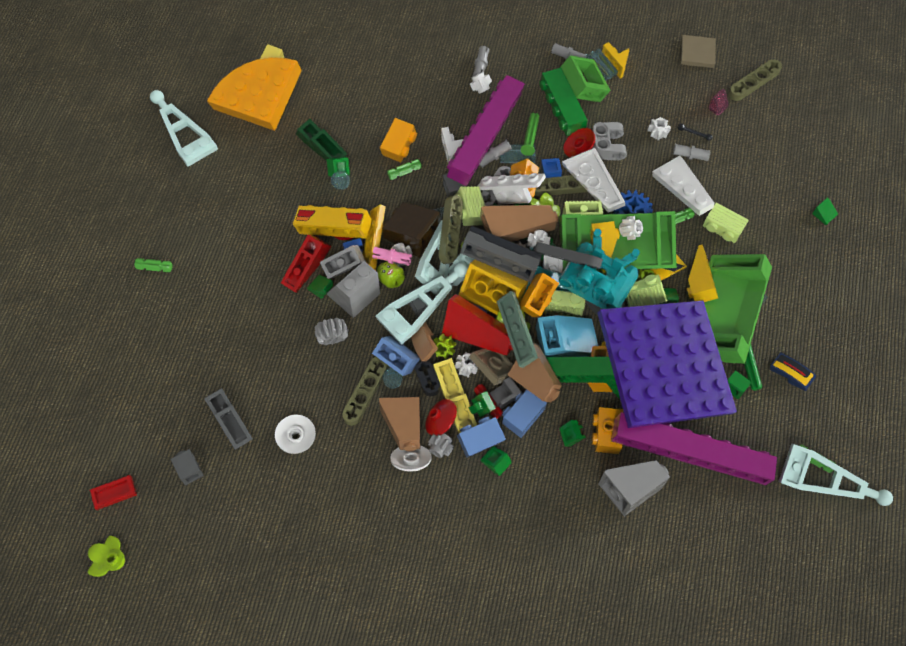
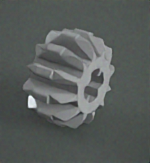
(331, 331)

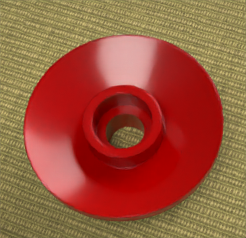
(579, 142)
(441, 417)

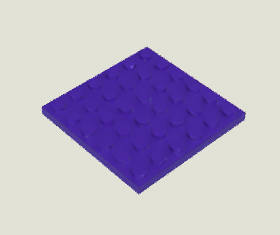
(666, 363)

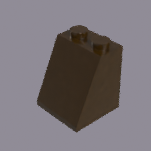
(411, 226)

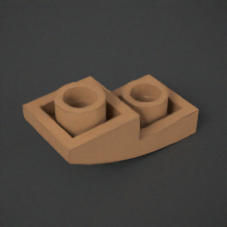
(423, 343)

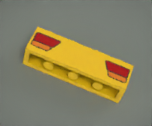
(332, 221)

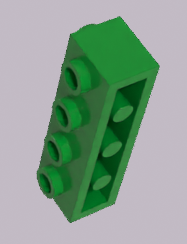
(563, 101)

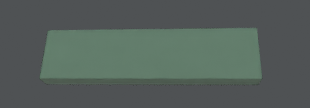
(517, 329)

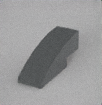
(228, 419)

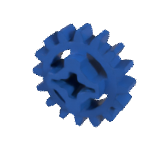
(639, 204)

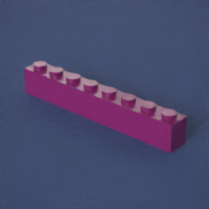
(485, 131)
(697, 450)

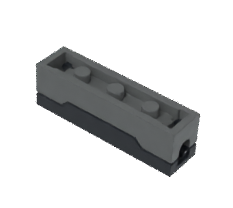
(501, 254)

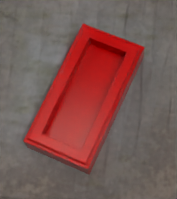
(113, 492)

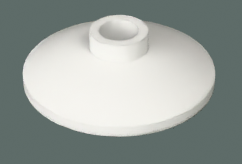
(295, 425)
(411, 460)

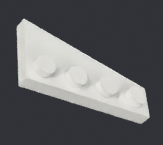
(595, 178)
(683, 184)

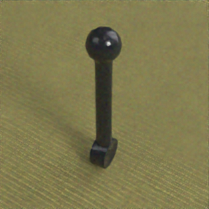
(681, 127)

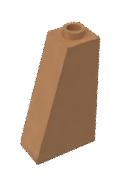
(518, 221)

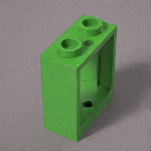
(595, 88)

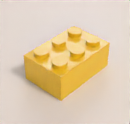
(487, 284)

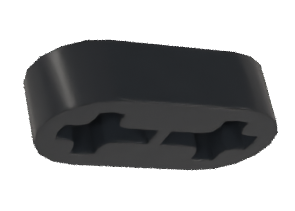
(423, 380)

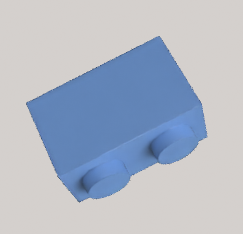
(396, 355)
(523, 413)
(481, 436)

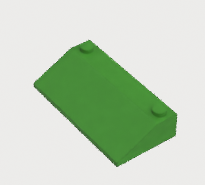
(655, 242)
(740, 291)

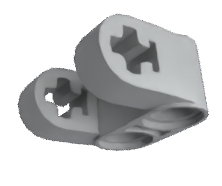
(603, 134)

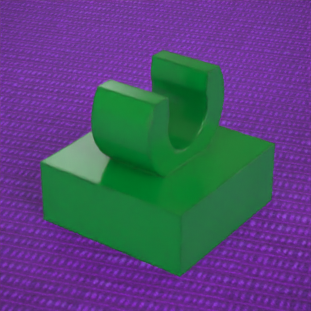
(482, 405)
(571, 433)

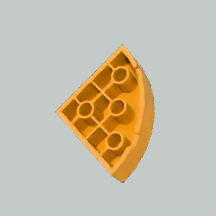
(257, 91)

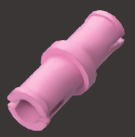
(392, 256)

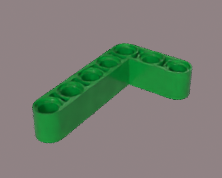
(584, 370)

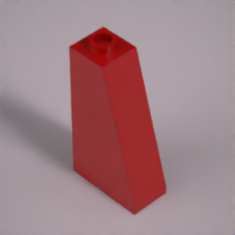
(475, 327)

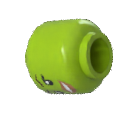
(390, 274)

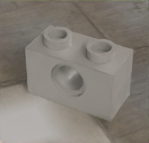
(342, 261)

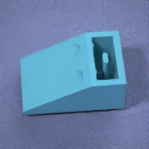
(566, 336)

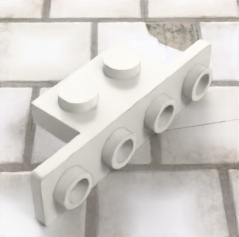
(512, 188)

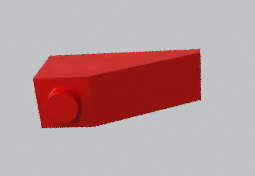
(305, 262)

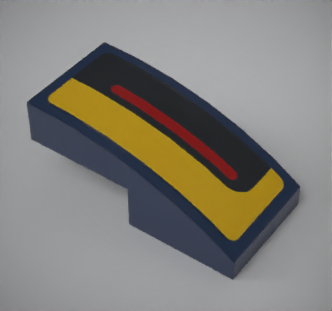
(793, 370)

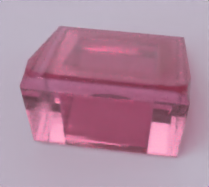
(719, 102)

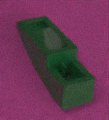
(320, 141)

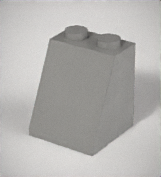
(356, 289)
(633, 484)

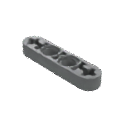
(568, 255)

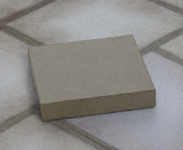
(698, 51)
(492, 364)

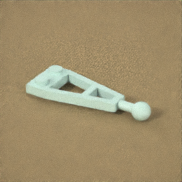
(194, 151)
(425, 271)
(394, 321)
(796, 468)

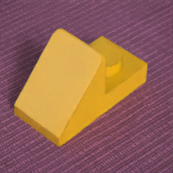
(618, 60)

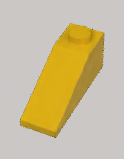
(609, 238)
(700, 278)

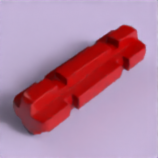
(495, 413)

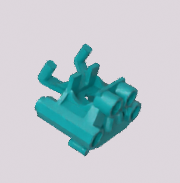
(602, 290)

